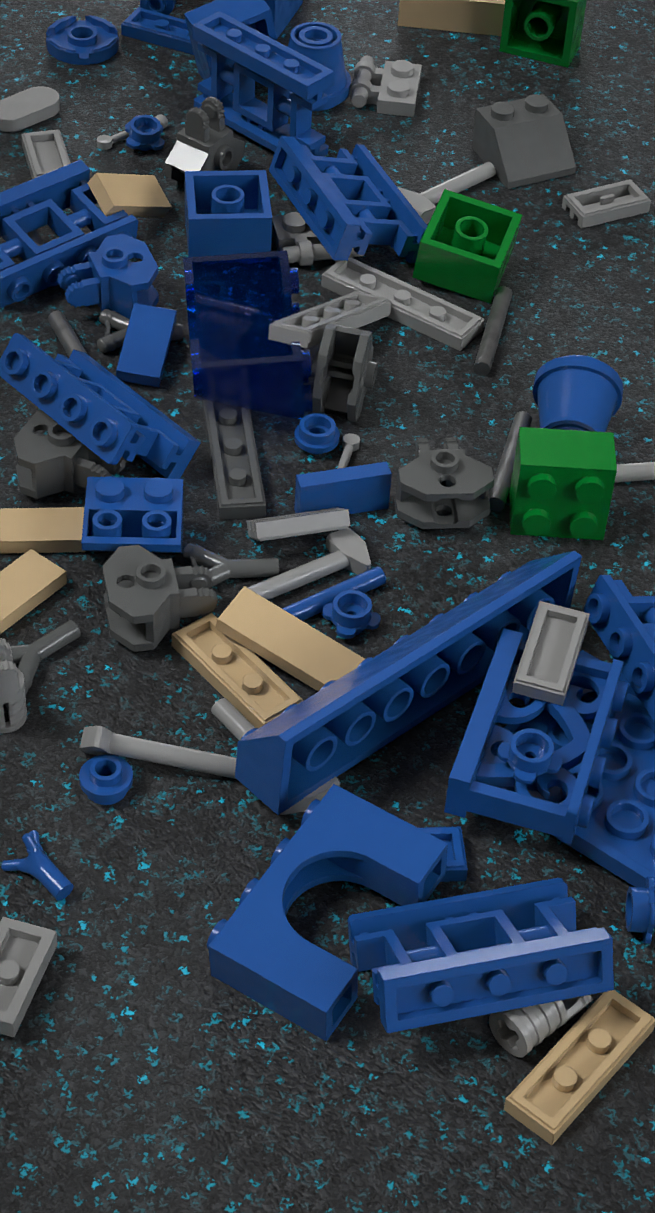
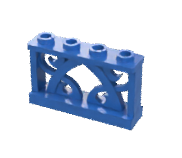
(479, 773)

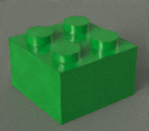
(543, 29)
(467, 246)
(562, 483)

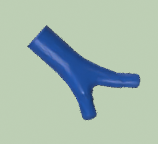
(40, 867)

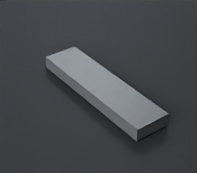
(409, 304)
(348, 311)

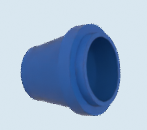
(324, 45)
(577, 393)

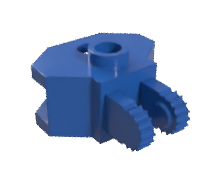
(111, 278)

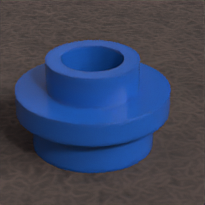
(317, 434)
(106, 779)

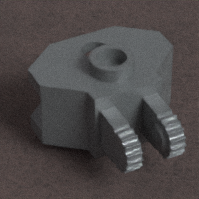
(204, 143)
(343, 371)
(55, 460)
(443, 484)
(152, 596)

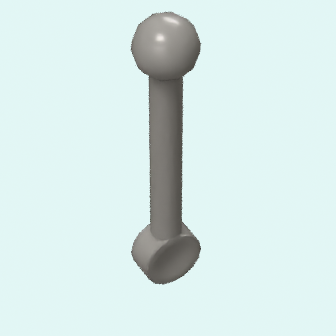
(105, 142)
(350, 443)

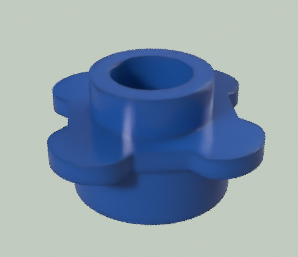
(144, 133)
(351, 613)
(537, 747)
(641, 909)

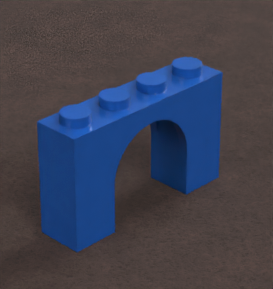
(336, 842)

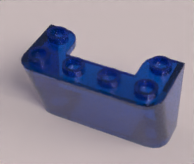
(228, 321)

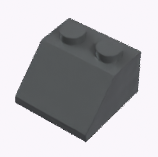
(523, 140)

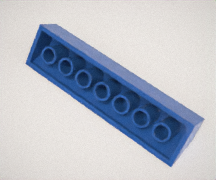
(397, 687)

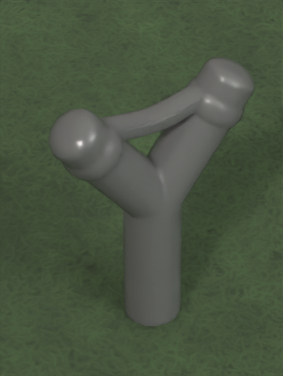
(113, 341)
(224, 568)
(30, 655)

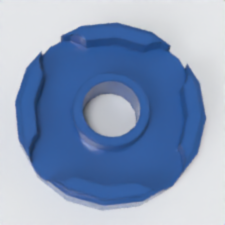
(82, 40)

